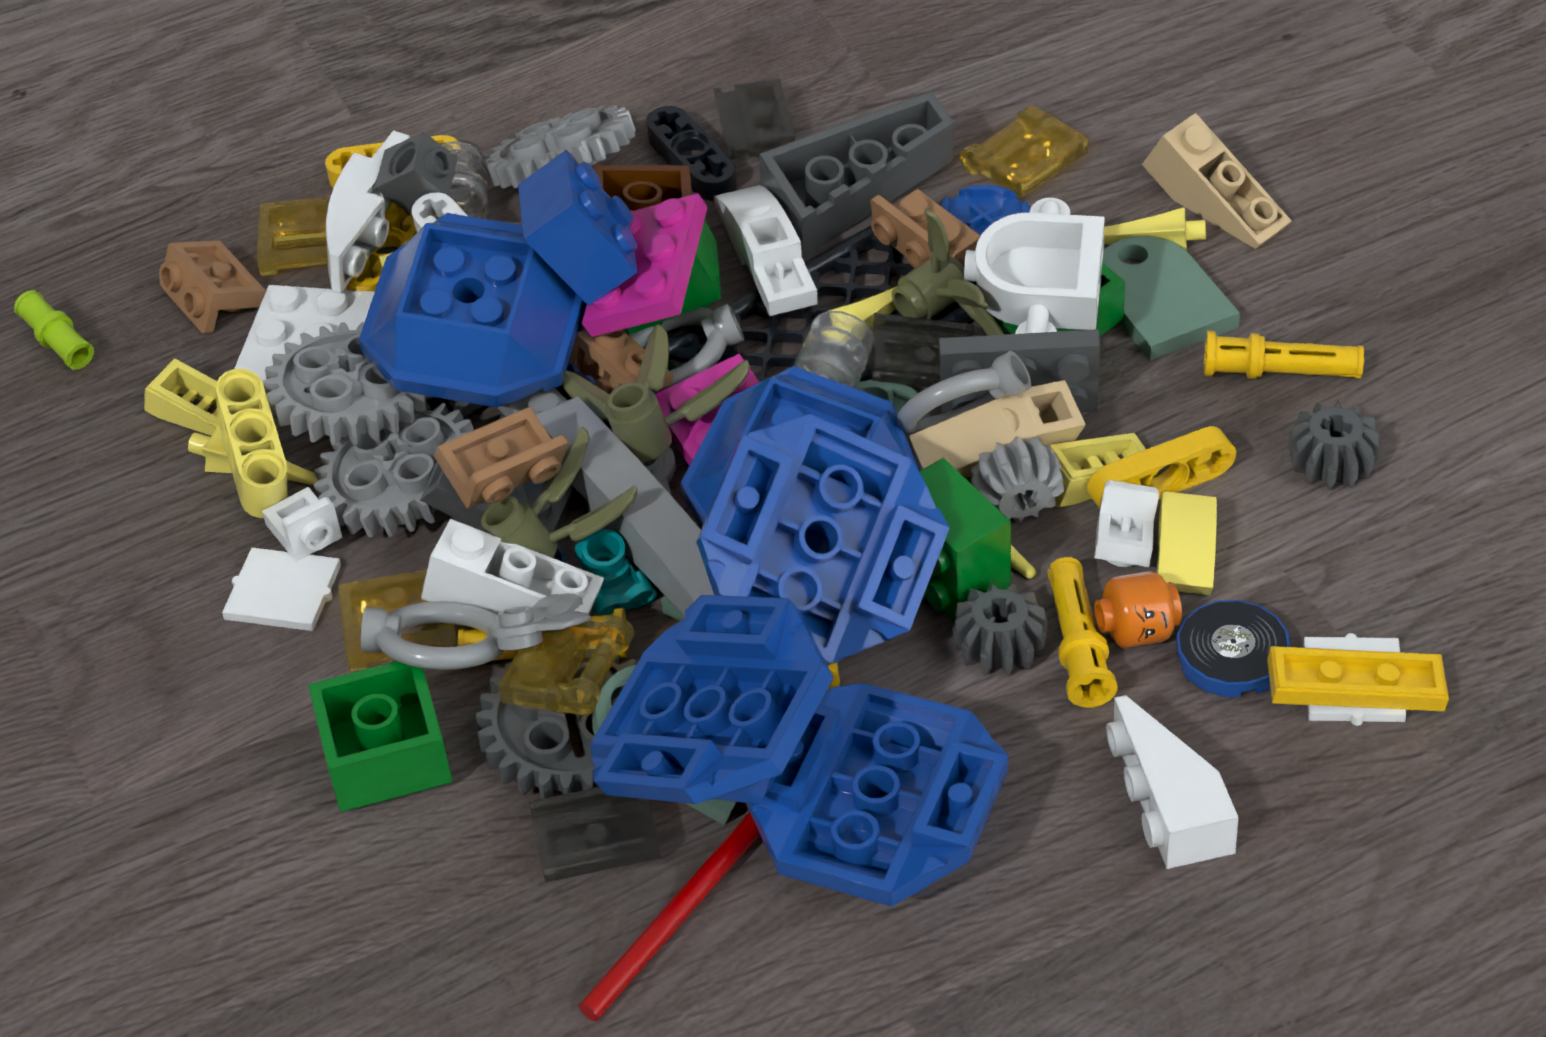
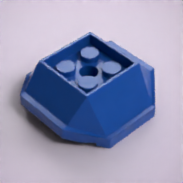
(477, 352)
(776, 401)
(863, 502)
(713, 704)
(881, 794)

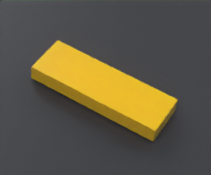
(1357, 678)

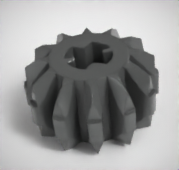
(1334, 444)
(1000, 628)

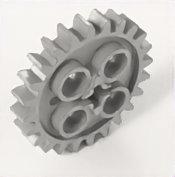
(584, 134)
(335, 389)
(385, 478)

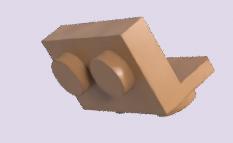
(500, 458)

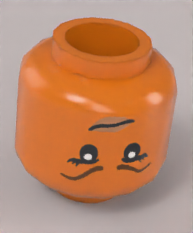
(1138, 609)

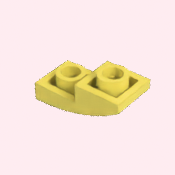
(1187, 541)

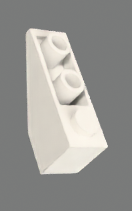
(498, 575)
(1179, 791)

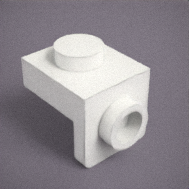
(303, 523)
(1126, 524)

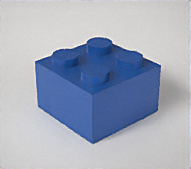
(578, 227)

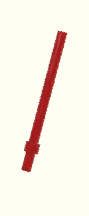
(669, 919)

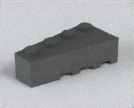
(835, 173)

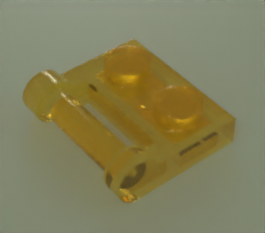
(1026, 151)
(291, 225)
(390, 594)
(543, 673)

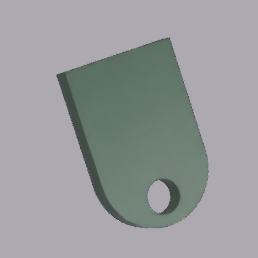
(1167, 296)

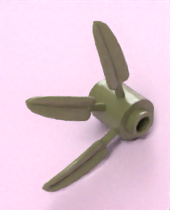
(940, 284)
(635, 408)
(519, 522)

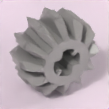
(1019, 477)

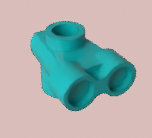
(622, 585)

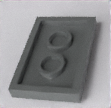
(1046, 356)

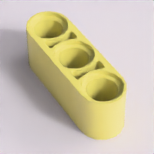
(251, 441)

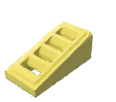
(163, 402)
(1088, 455)

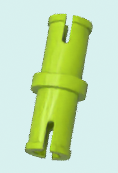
(54, 329)

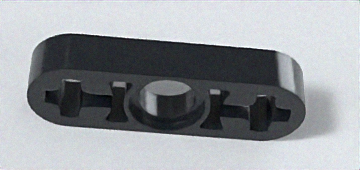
(689, 136)

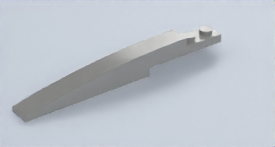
(655, 527)

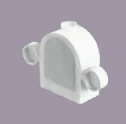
(1040, 268)

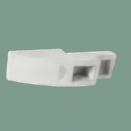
(357, 216)
(768, 247)

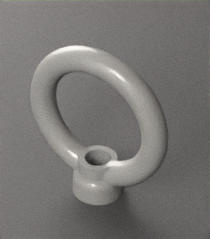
(721, 331)
(1004, 378)
(383, 632)

